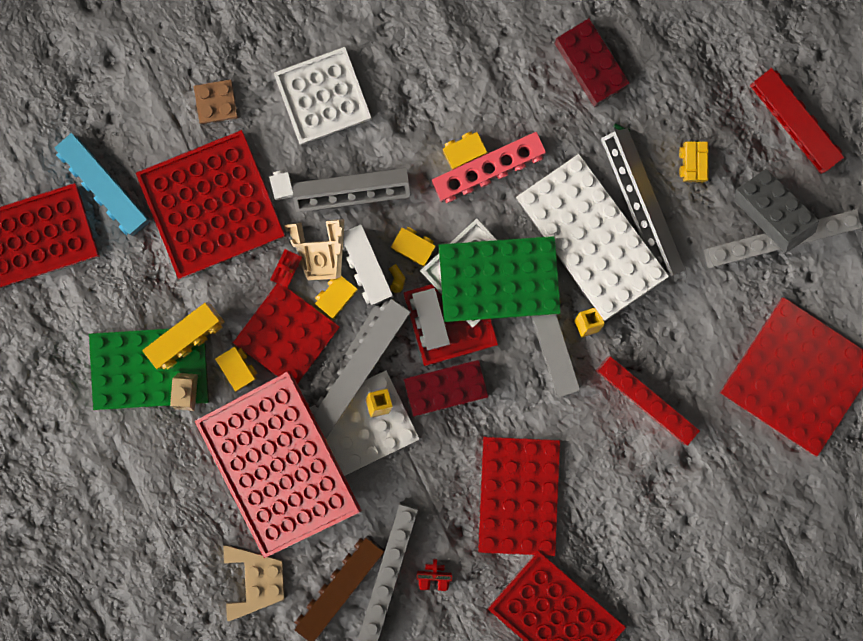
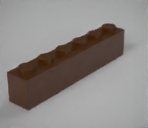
(339, 589)

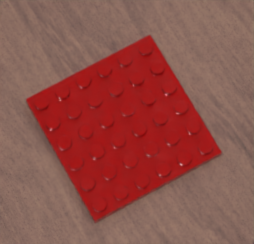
(210, 204)
(797, 377)

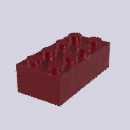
(591, 62)
(445, 388)

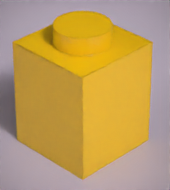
(589, 322)
(379, 403)

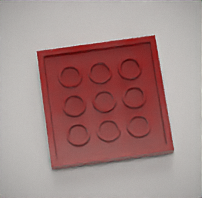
(286, 333)
(461, 335)

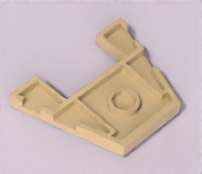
(320, 258)
(262, 580)

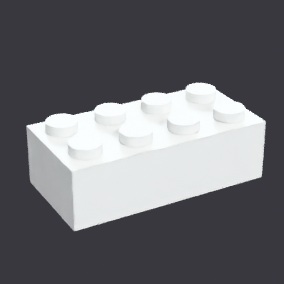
(366, 265)

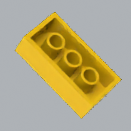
(183, 336)

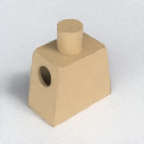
(184, 391)

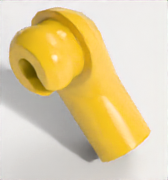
(399, 279)

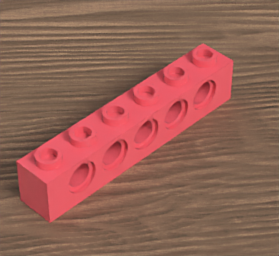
(530, 142)

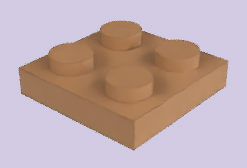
(215, 102)

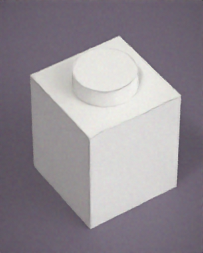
(281, 185)

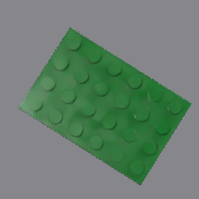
(499, 279)
(128, 379)

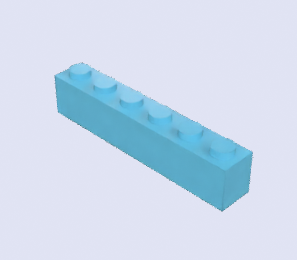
(102, 184)

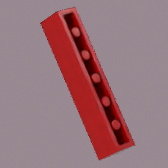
(797, 121)
(647, 400)

